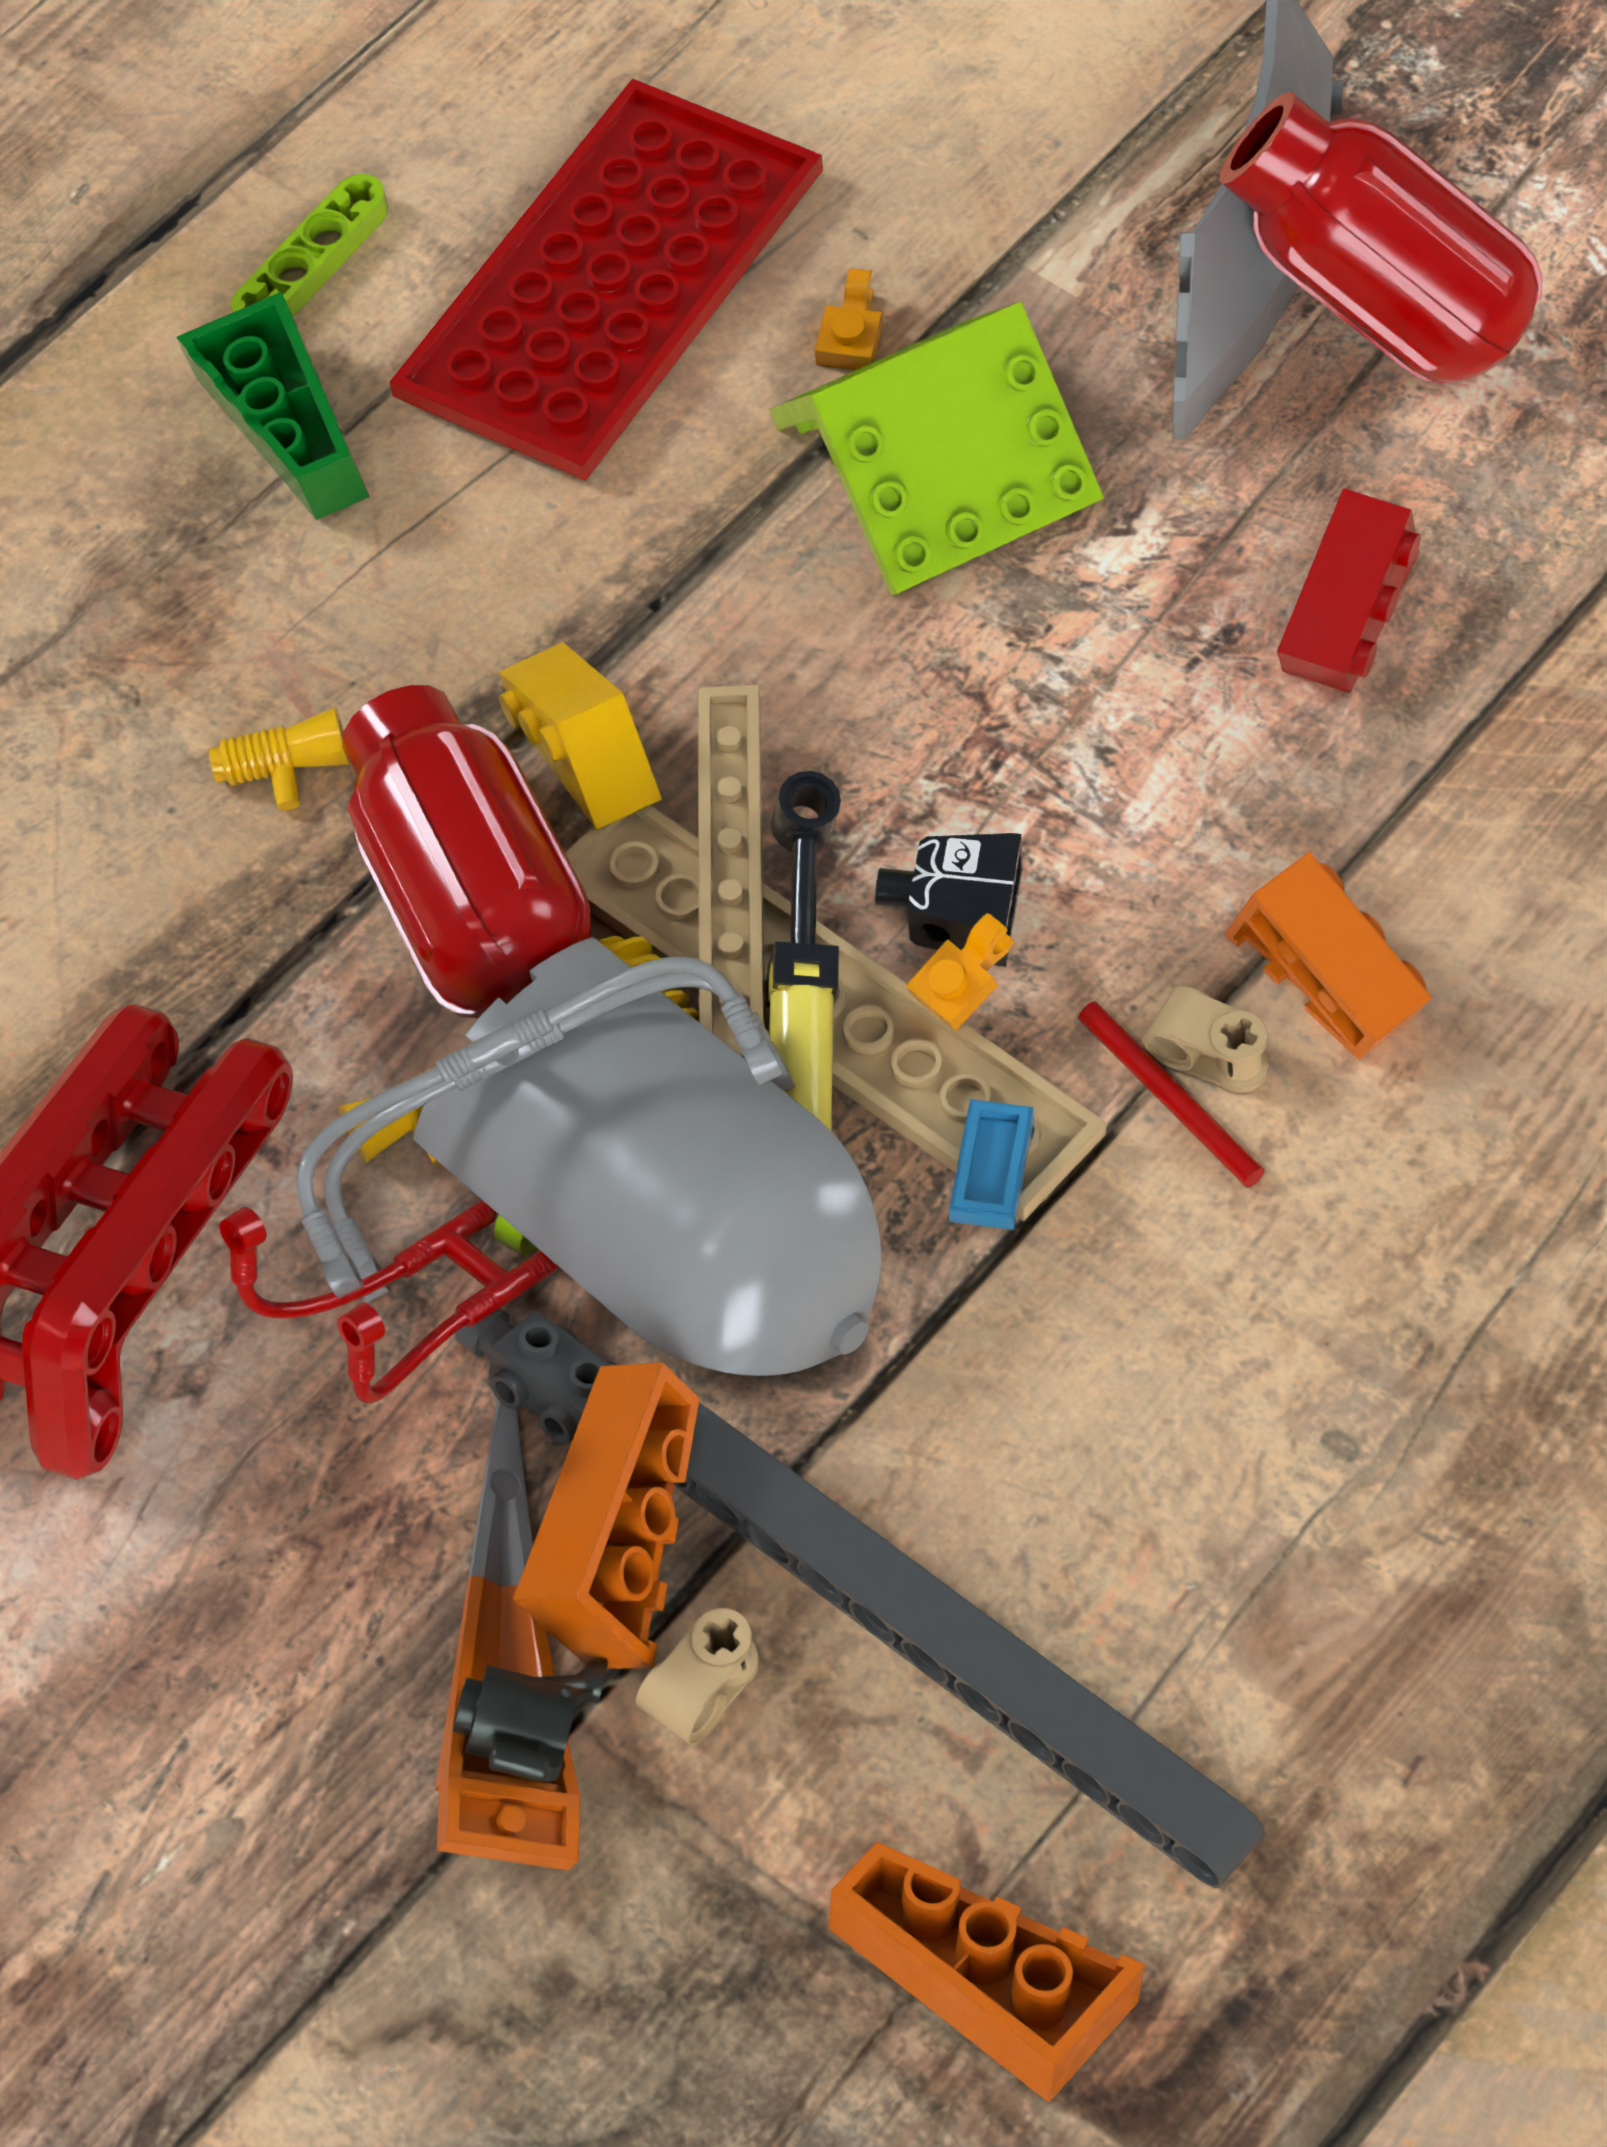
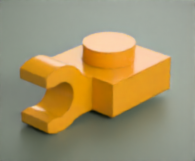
(851, 332)
(957, 980)

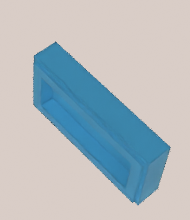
(991, 1164)

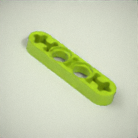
(318, 259)

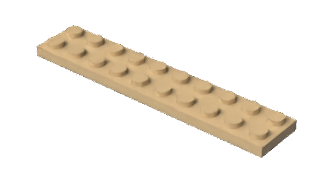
(885, 1042)

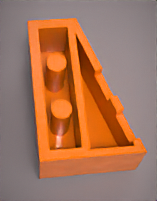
(1331, 955)

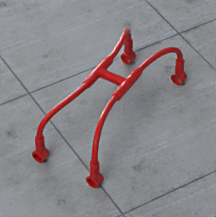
(362, 1324)

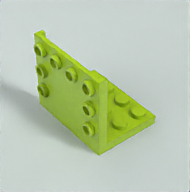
(950, 445)

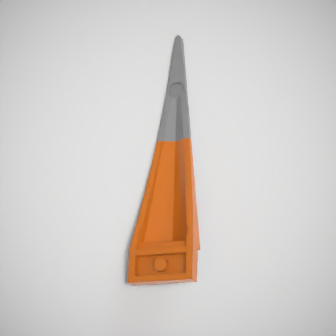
(481, 1808)

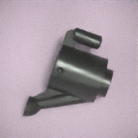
(524, 1718)

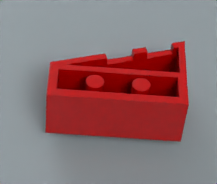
(1350, 591)

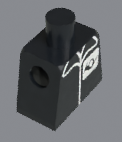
(955, 886)

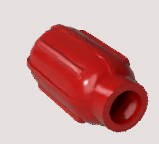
(1384, 240)
(459, 849)

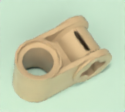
(1204, 1036)
(693, 1684)

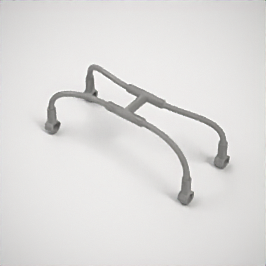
(343, 1248)

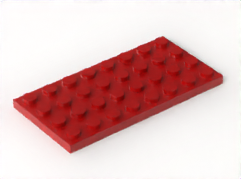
(607, 278)

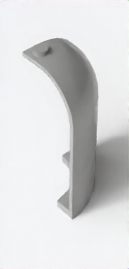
(668, 1180)

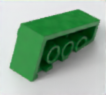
(272, 393)

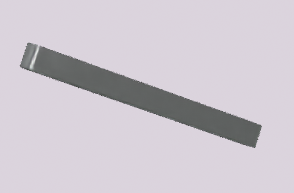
(969, 1654)

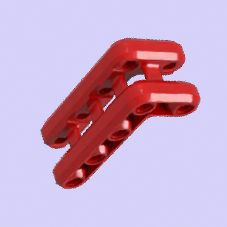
(148, 1222)

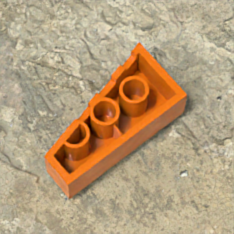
(610, 1515)
(997, 1977)

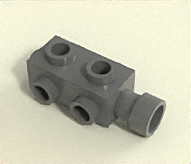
(536, 1368)

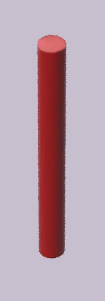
(1171, 1095)

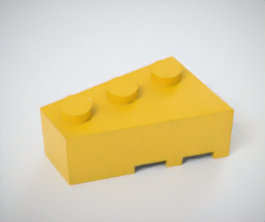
(581, 732)

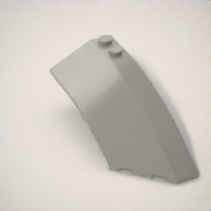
(1226, 282)

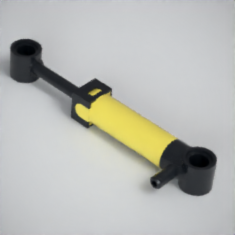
(800, 972)

